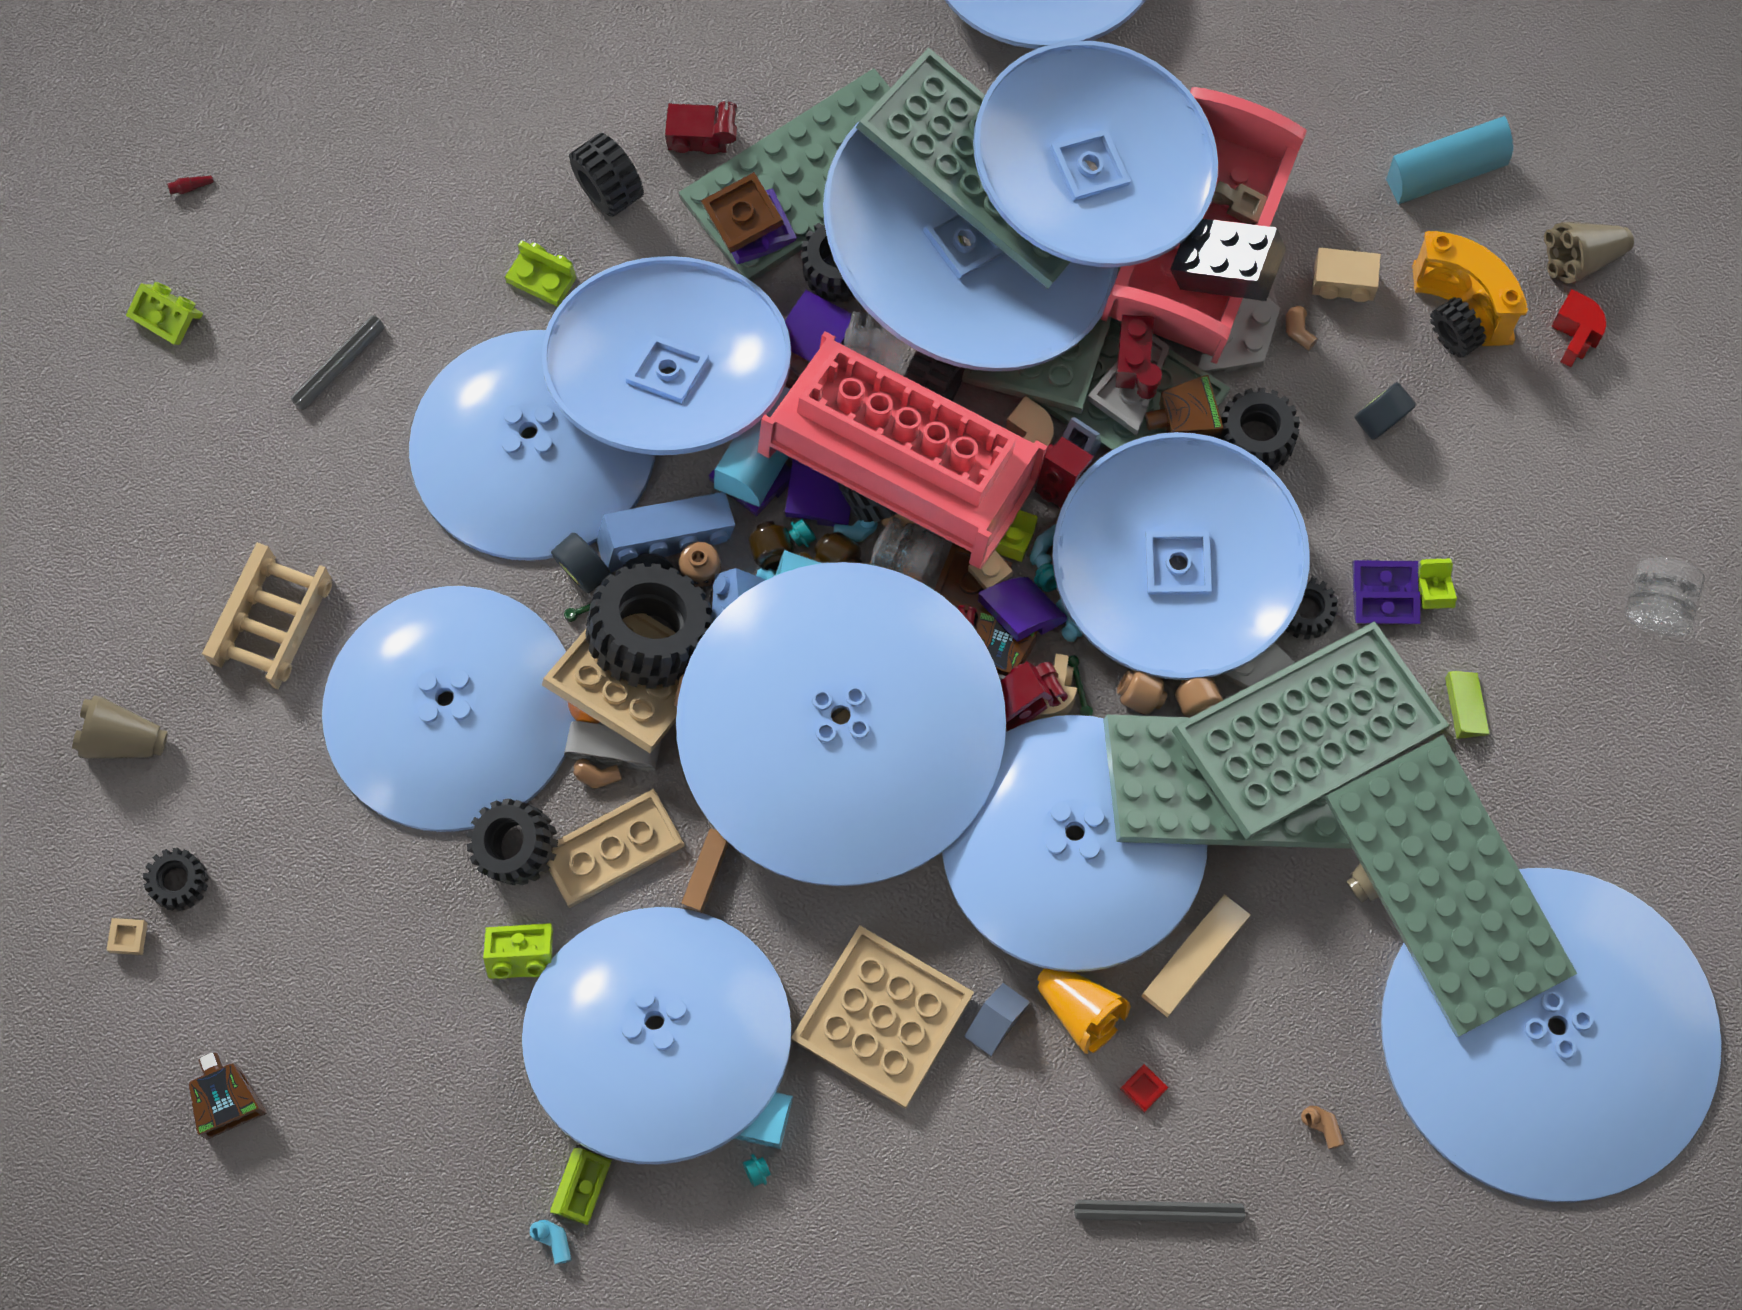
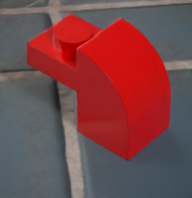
(1583, 321)

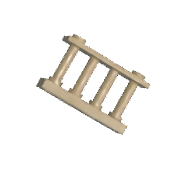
(249, 592)

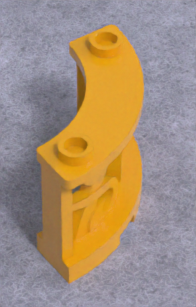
(1466, 270)

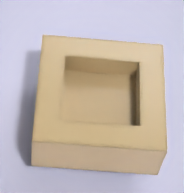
(992, 572)
(127, 936)

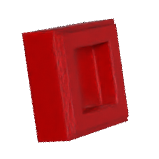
(1144, 1088)

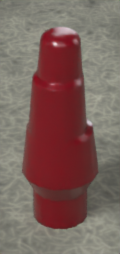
(188, 184)

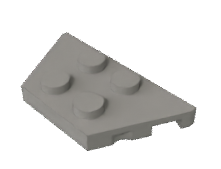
(1248, 338)

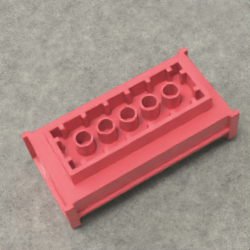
(1252, 150)
(905, 448)

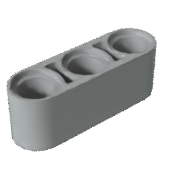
(607, 747)

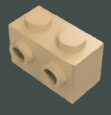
(1346, 274)

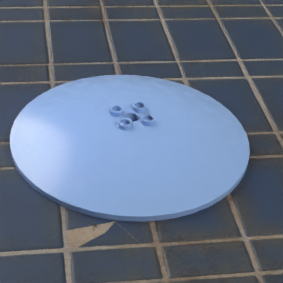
(931, 291)
(855, 795)
(1575, 1108)

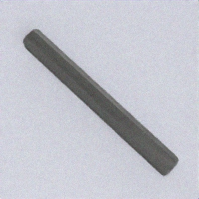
(1159, 1211)

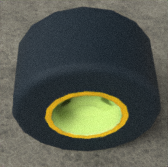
(1385, 411)
(580, 562)

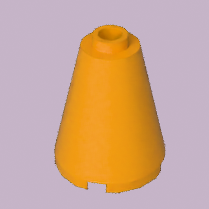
(1083, 1007)

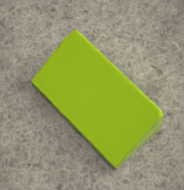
(1466, 704)
(580, 1186)

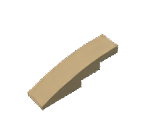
(1195, 955)

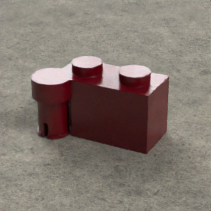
(699, 129)
(1135, 357)
(1025, 692)

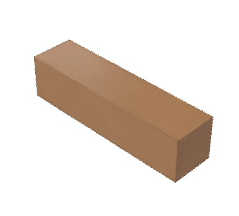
(705, 872)

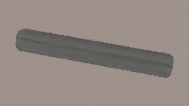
(337, 362)

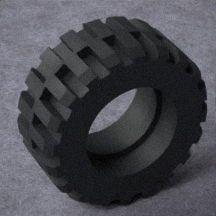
(654, 593)

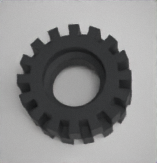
(1457, 327)
(1324, 619)
(167, 862)

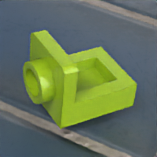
(1436, 584)

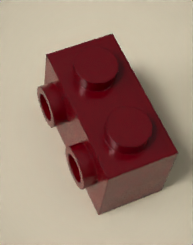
(1061, 470)

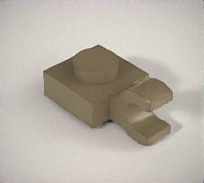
(1243, 202)

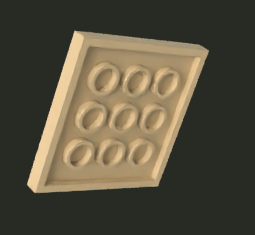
(630, 711)
(882, 1016)

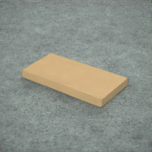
(613, 848)

